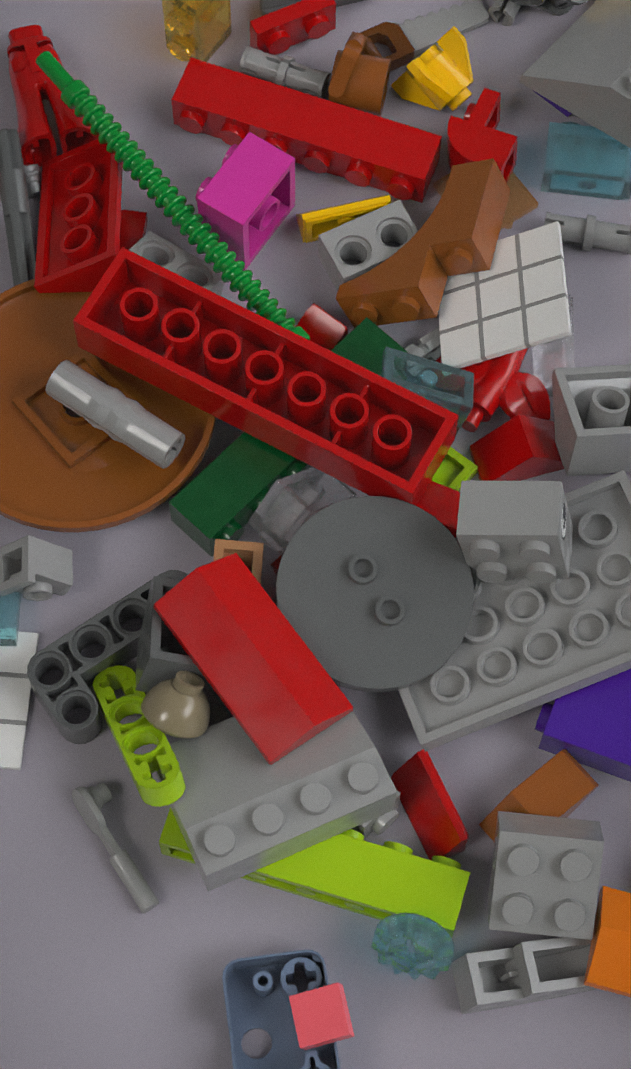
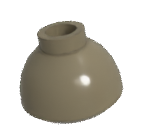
(178, 706)

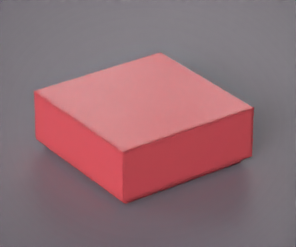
(321, 1016)

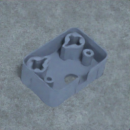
(259, 999)

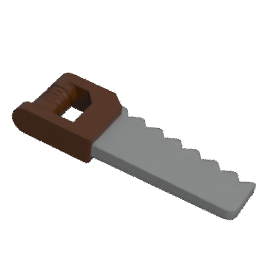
(422, 33)

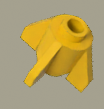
(439, 76)

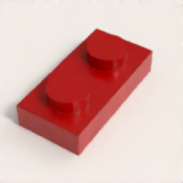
(292, 25)

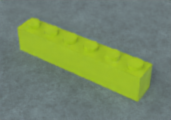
(357, 876)

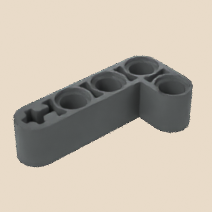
(79, 671)

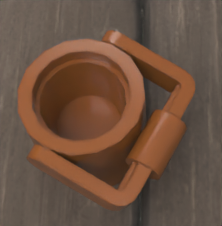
(359, 78)

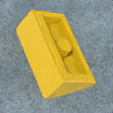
(324, 219)

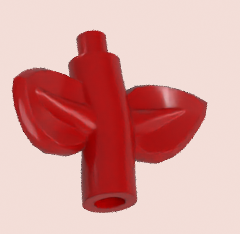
(501, 384)

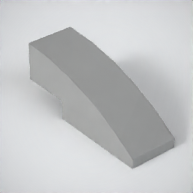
(521, 974)

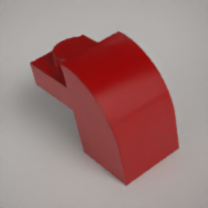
(476, 135)

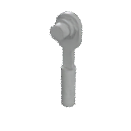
(88, 803)

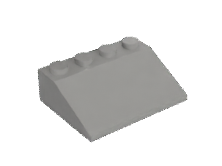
(591, 69)
(253, 813)

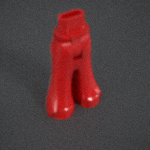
(29, 89)

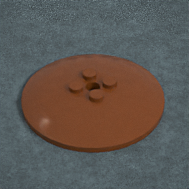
(59, 467)

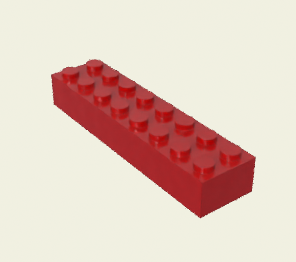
(265, 379)

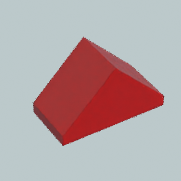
(517, 450)

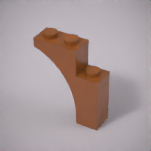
(452, 241)

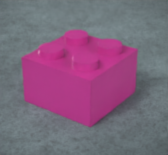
(248, 196)

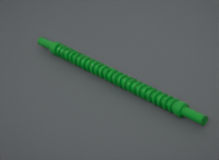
(77, 96)

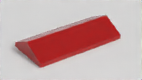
(78, 219)
(252, 656)

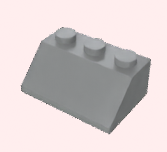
(593, 418)

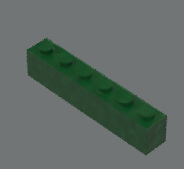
(236, 482)

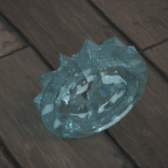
(427, 937)

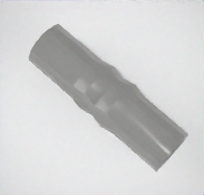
(115, 414)

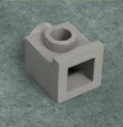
(35, 569)

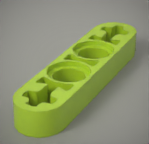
(137, 734)

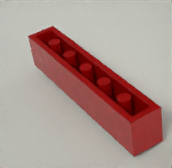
(309, 128)

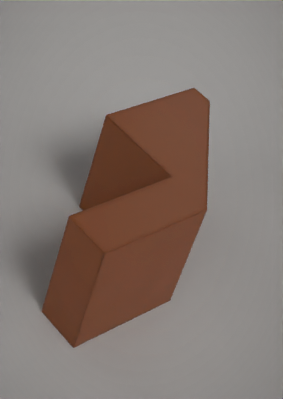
(550, 791)

